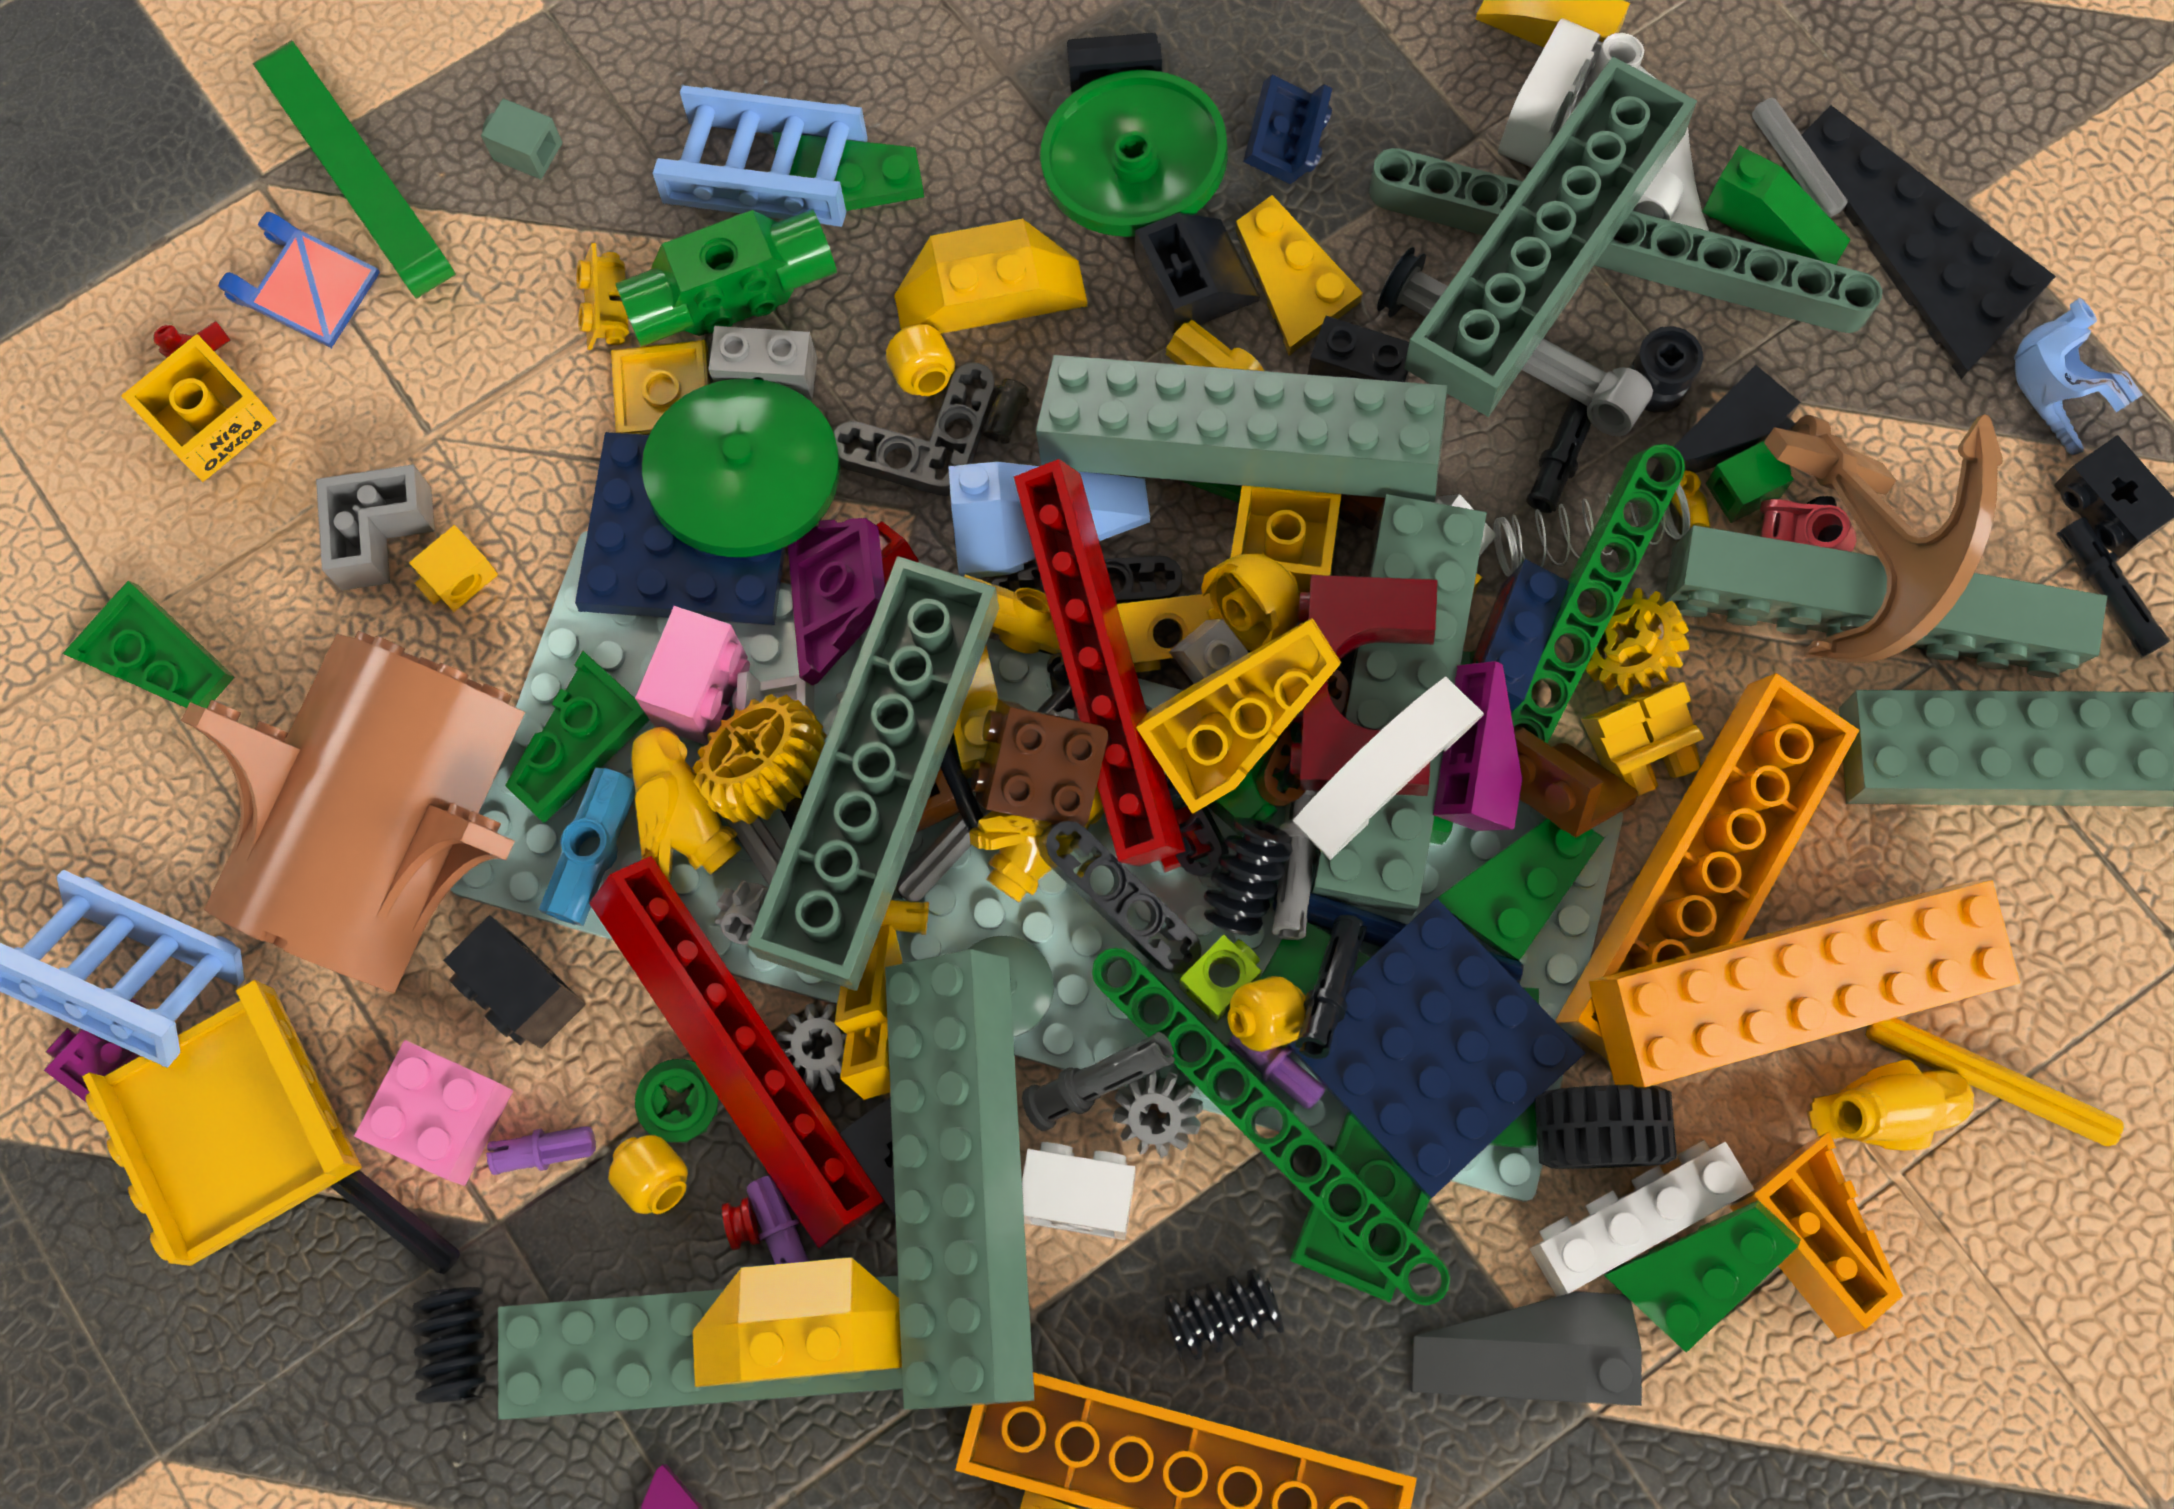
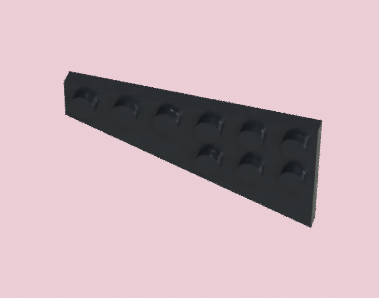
(1932, 247)

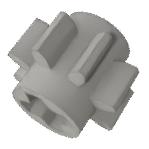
(740, 910)

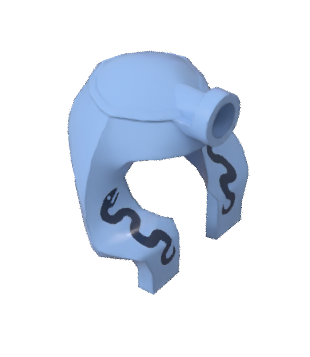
(2051, 371)

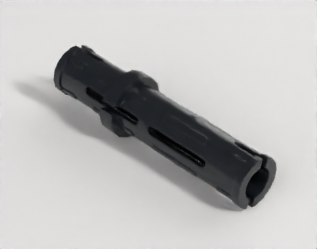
(1560, 461)
(2107, 579)
(1327, 1002)

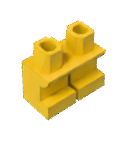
(1644, 730)

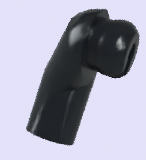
(1061, 690)

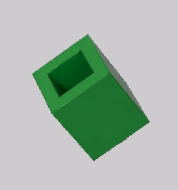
(1748, 480)

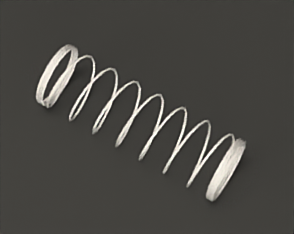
(1513, 546)

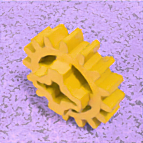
(1633, 643)

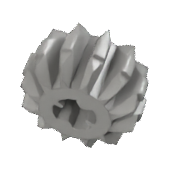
(805, 1039)
(1145, 1122)

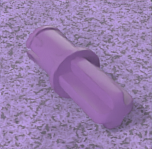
(1283, 1071)
(540, 1149)
(776, 1222)

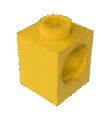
(452, 569)

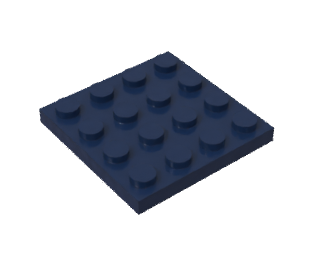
(645, 571)
(1439, 1049)

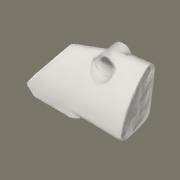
(1556, 87)

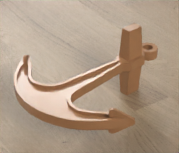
(1921, 572)

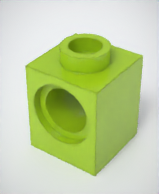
(1203, 992)

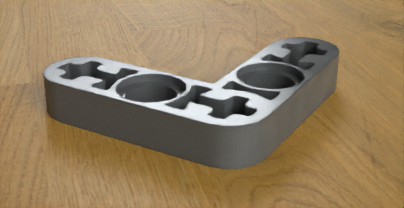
(925, 454)

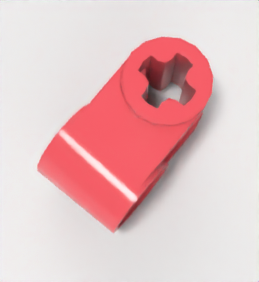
(1803, 523)

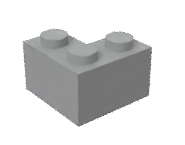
(360, 515)

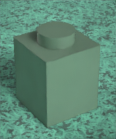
(521, 138)

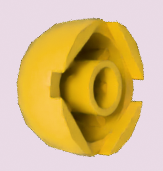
(1253, 598)

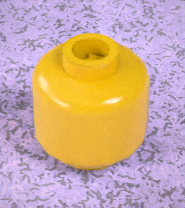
(920, 360)
(1267, 1013)
(648, 1174)

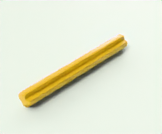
(1998, 1080)

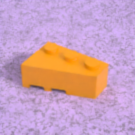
(1837, 1259)

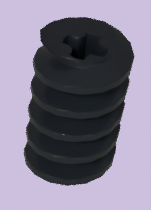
(1250, 876)
(1222, 1314)
(448, 1345)

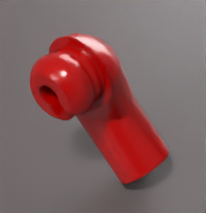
(170, 339)

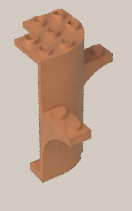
(361, 808)

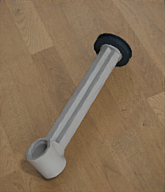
(1611, 398)

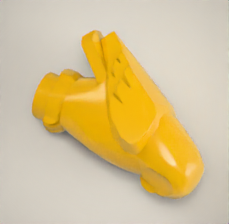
(672, 810)
(1019, 862)
(1894, 1107)

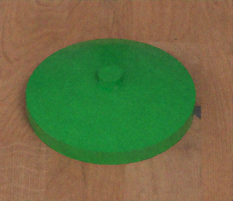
(1133, 151)
(741, 467)

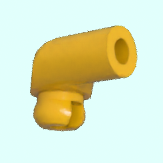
(1696, 501)

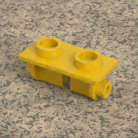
(598, 314)

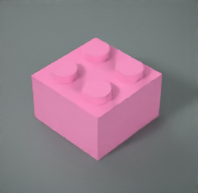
(692, 675)
(433, 1113)

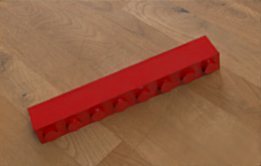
(1098, 661)
(735, 1051)

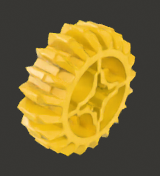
(759, 759)

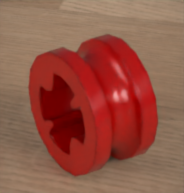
(740, 1223)

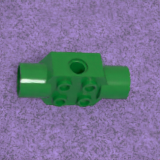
(725, 274)

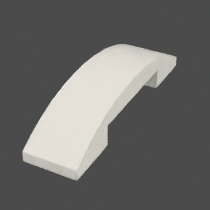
(1386, 766)

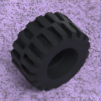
(1605, 1127)

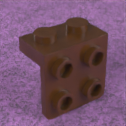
(1038, 764)
(1569, 785)

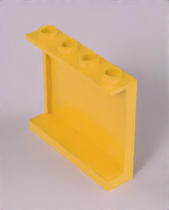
(223, 1130)

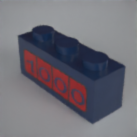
(1521, 626)

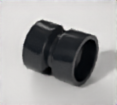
(1670, 362)

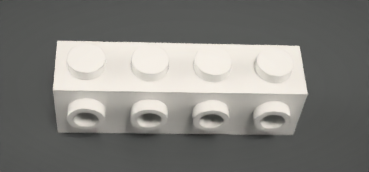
(1640, 1219)

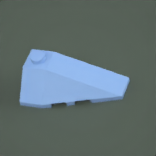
(991, 521)

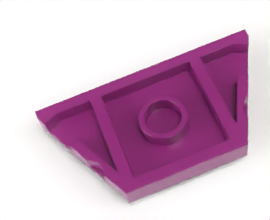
(834, 591)

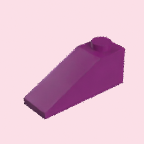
(1482, 768)

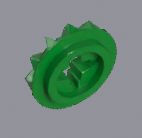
(652, 1101)

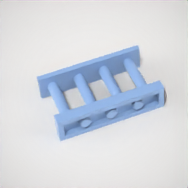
(768, 193)
(109, 1010)

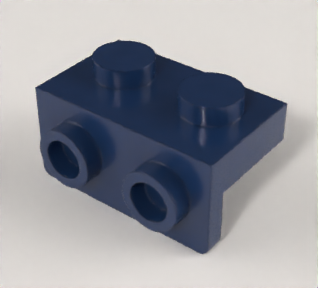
(1288, 129)

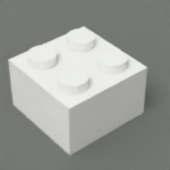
(1077, 1191)

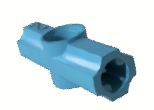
(577, 876)

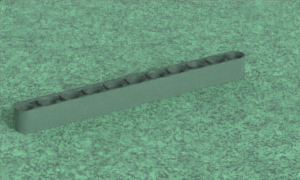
(1641, 254)

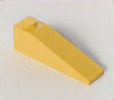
(1228, 720)

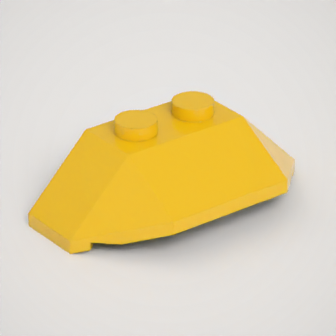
(988, 278)
(798, 1324)

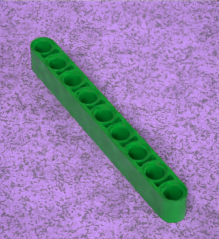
(1294, 1132)

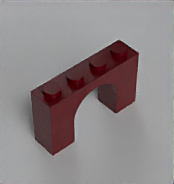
(1353, 614)

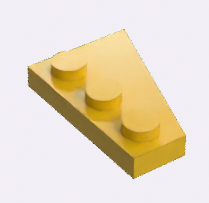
(1294, 273)

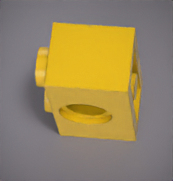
(1142, 616)

